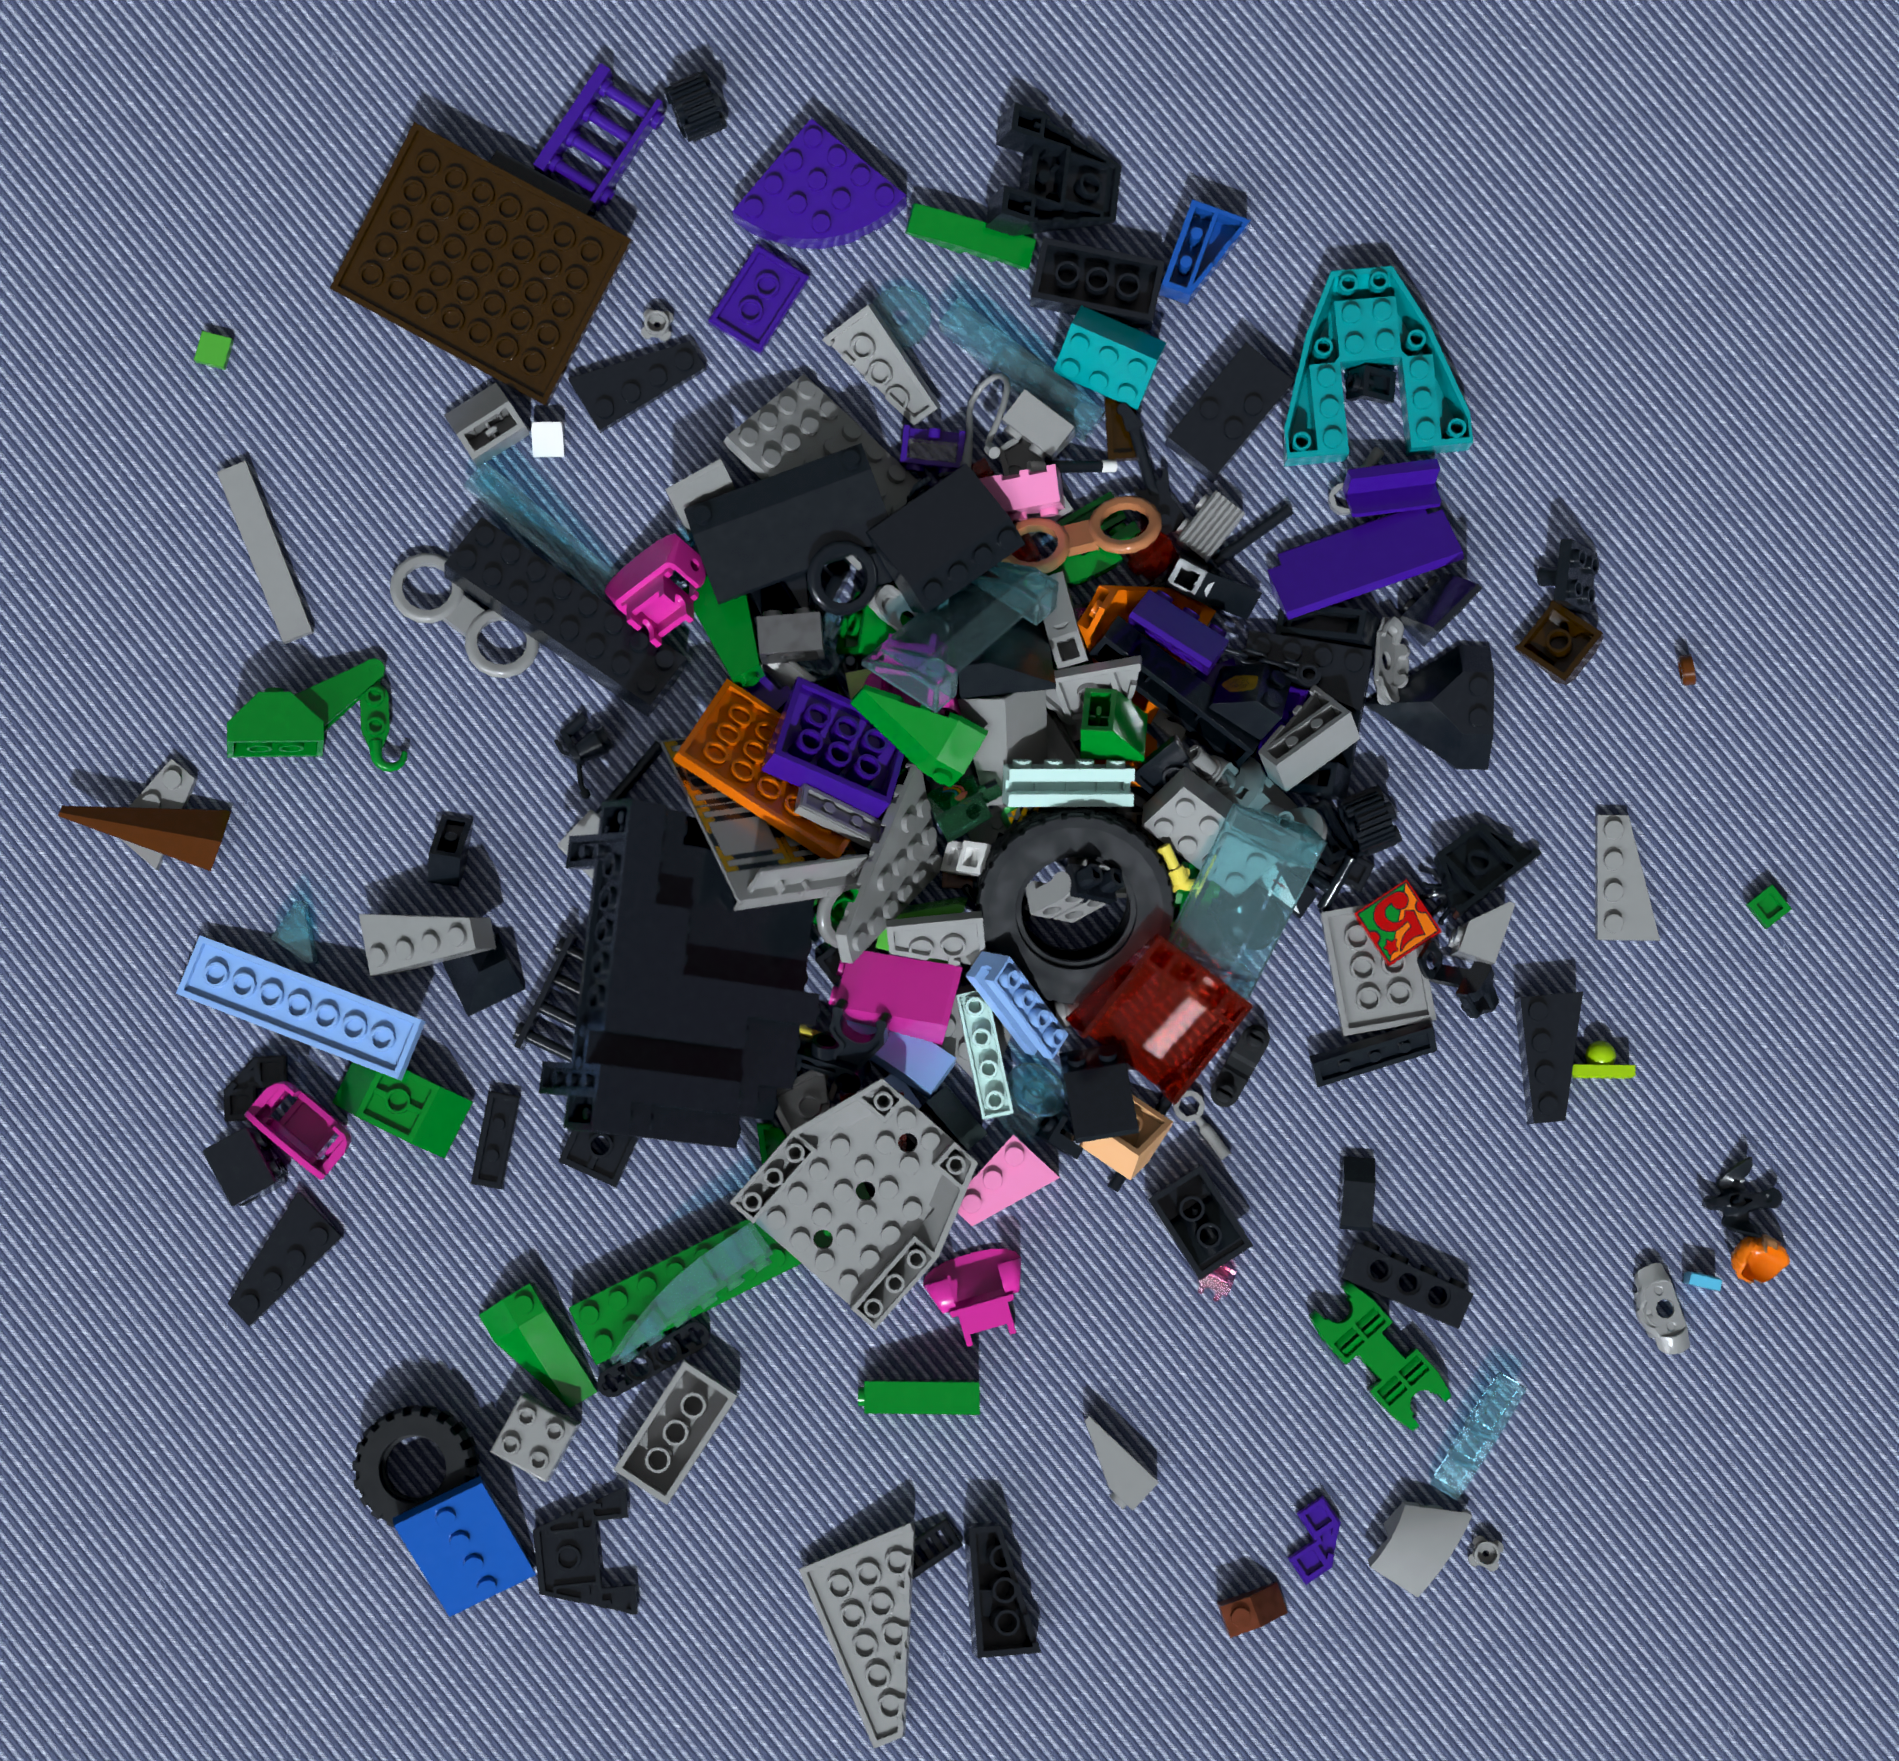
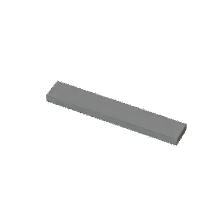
(265, 552)

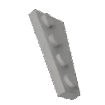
(879, 357)

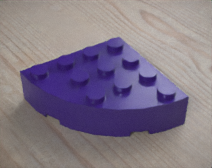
(818, 195)

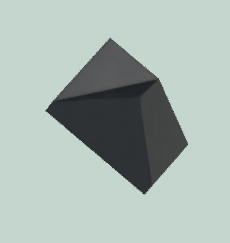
(484, 978)

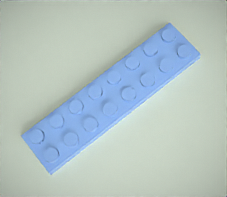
(301, 1007)

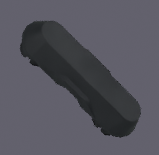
(1240, 1065)

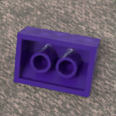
(1179, 631)

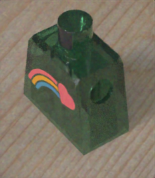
(963, 805)

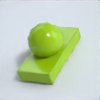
(1600, 1060)

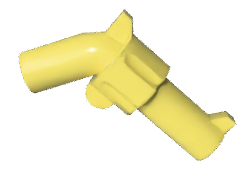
(1177, 873)

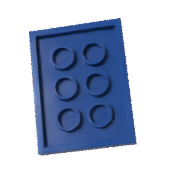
(464, 1546)

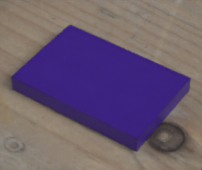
(758, 299)

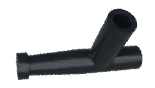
(1332, 887)

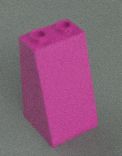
(910, 989)

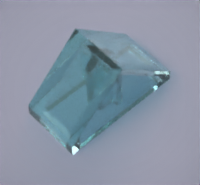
(296, 933)

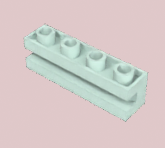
(1067, 784)
(984, 1056)

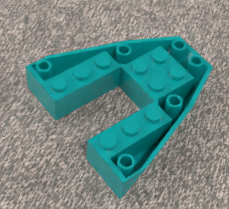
(1373, 322)

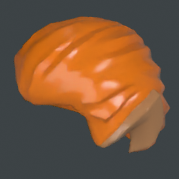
(1758, 1258)

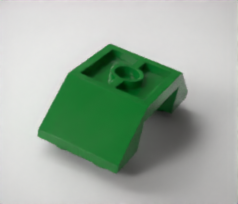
(406, 1108)

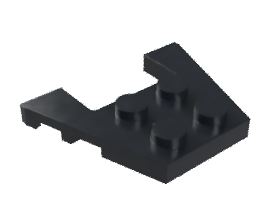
(571, 1560)

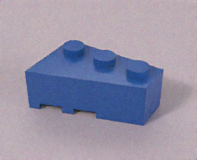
(1200, 249)

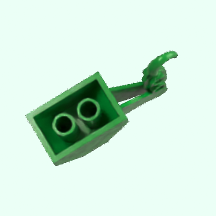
(294, 725)

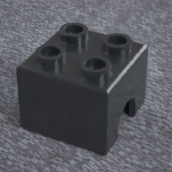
(246, 1166)

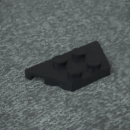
(1479, 865)

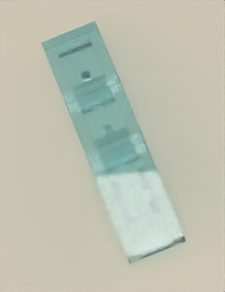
(1478, 1435)

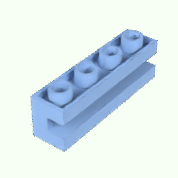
(1017, 1004)

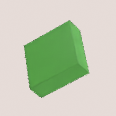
(213, 350)

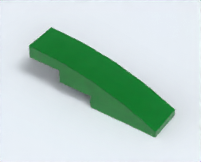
(969, 236)

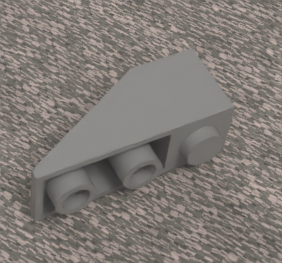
(1062, 629)

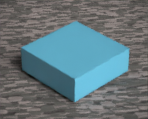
(1702, 1280)

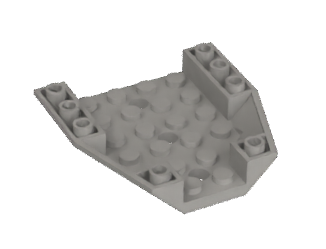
(876, 1242)

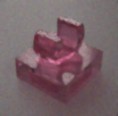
(1219, 1281)

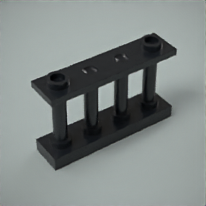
(524, 1031)

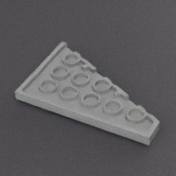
(895, 868)
(866, 1615)

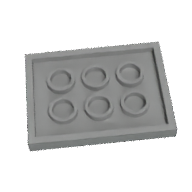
(1364, 987)

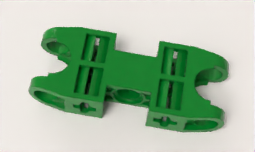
(1397, 1374)

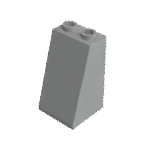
(1014, 728)

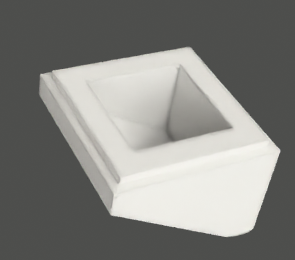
(547, 439)

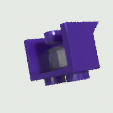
(931, 449)

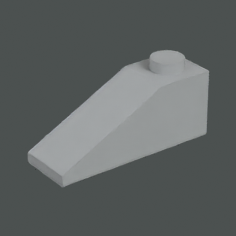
(1121, 1471)

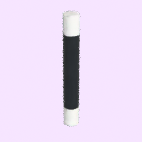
(1075, 466)

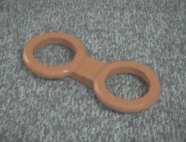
(1088, 535)

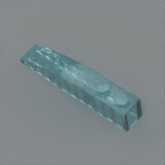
(540, 529)

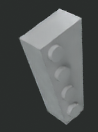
(415, 941)

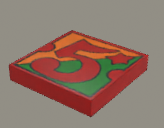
(1397, 922)

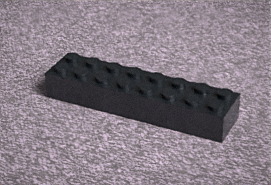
(563, 616)

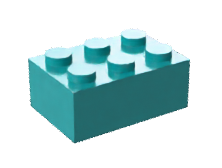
(1109, 357)

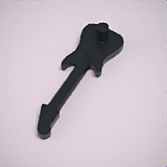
(1156, 491)

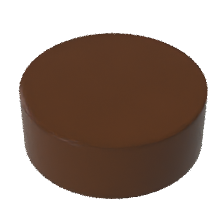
(1686, 670)

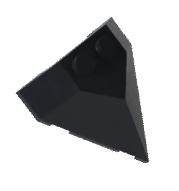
(1449, 707)

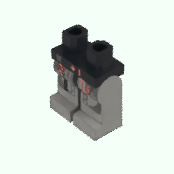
(1074, 892)

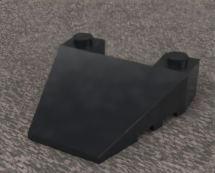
(1059, 180)

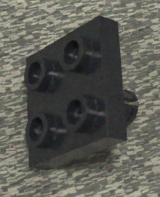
(1572, 576)

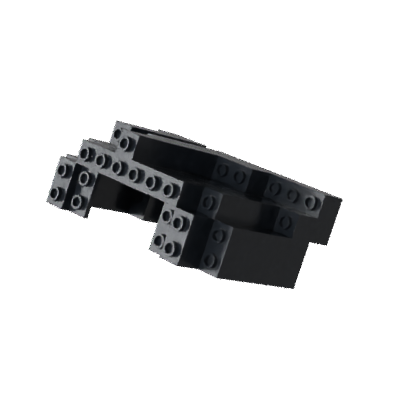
(680, 997)

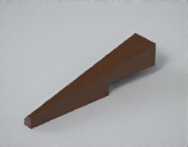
(178, 833)

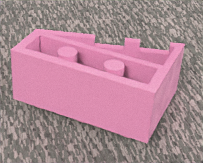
(1003, 1181)

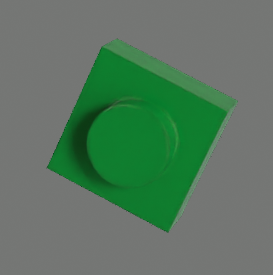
(1768, 906)

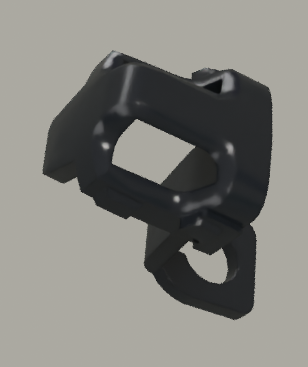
(1473, 984)

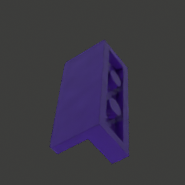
(1392, 488)

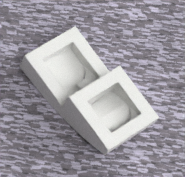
(965, 858)

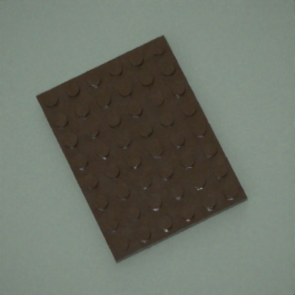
(481, 264)

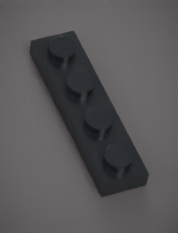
(1373, 1053)

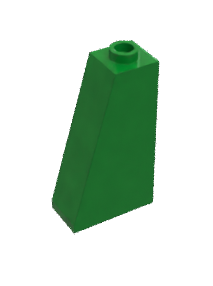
(732, 634)
(921, 1396)

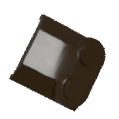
(1560, 643)

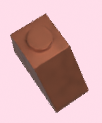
(1252, 1609)

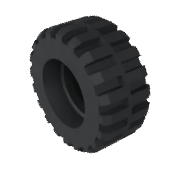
(396, 1426)

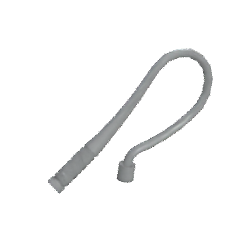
(990, 448)

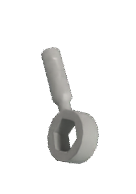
(1372, 460)
(1205, 1128)

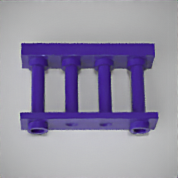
(585, 110)

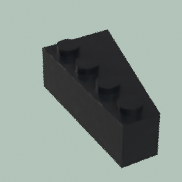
(1547, 1050)
(995, 1598)

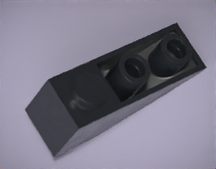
(1211, 585)

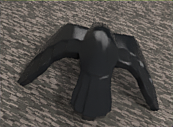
(1737, 1202)

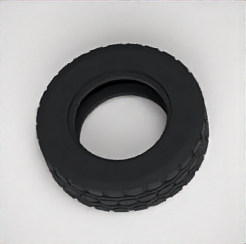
(1058, 835)

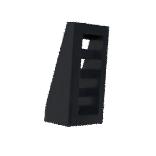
(949, 1535)

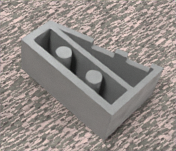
(1308, 740)

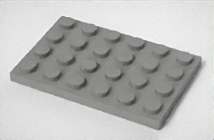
(806, 426)

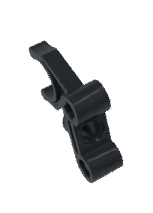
(843, 1051)

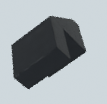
(1357, 1193)

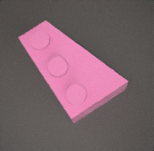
(1028, 492)

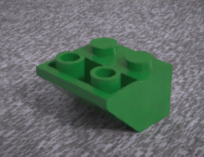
(1112, 726)

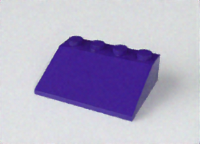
(833, 749)

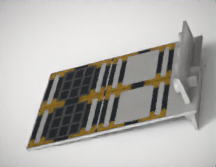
(756, 857)

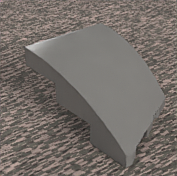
(1418, 1544)

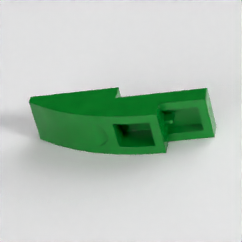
(1093, 564)

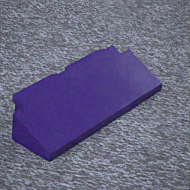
(1362, 560)

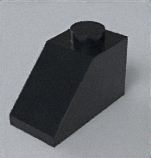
(449, 850)

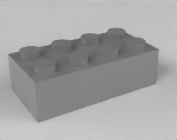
(1186, 815)
(676, 1431)

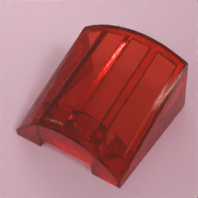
(1164, 1014)

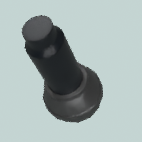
(850, 664)

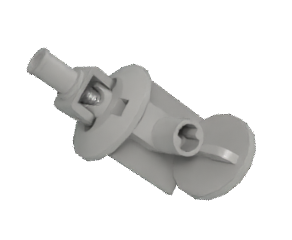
(1252, 788)

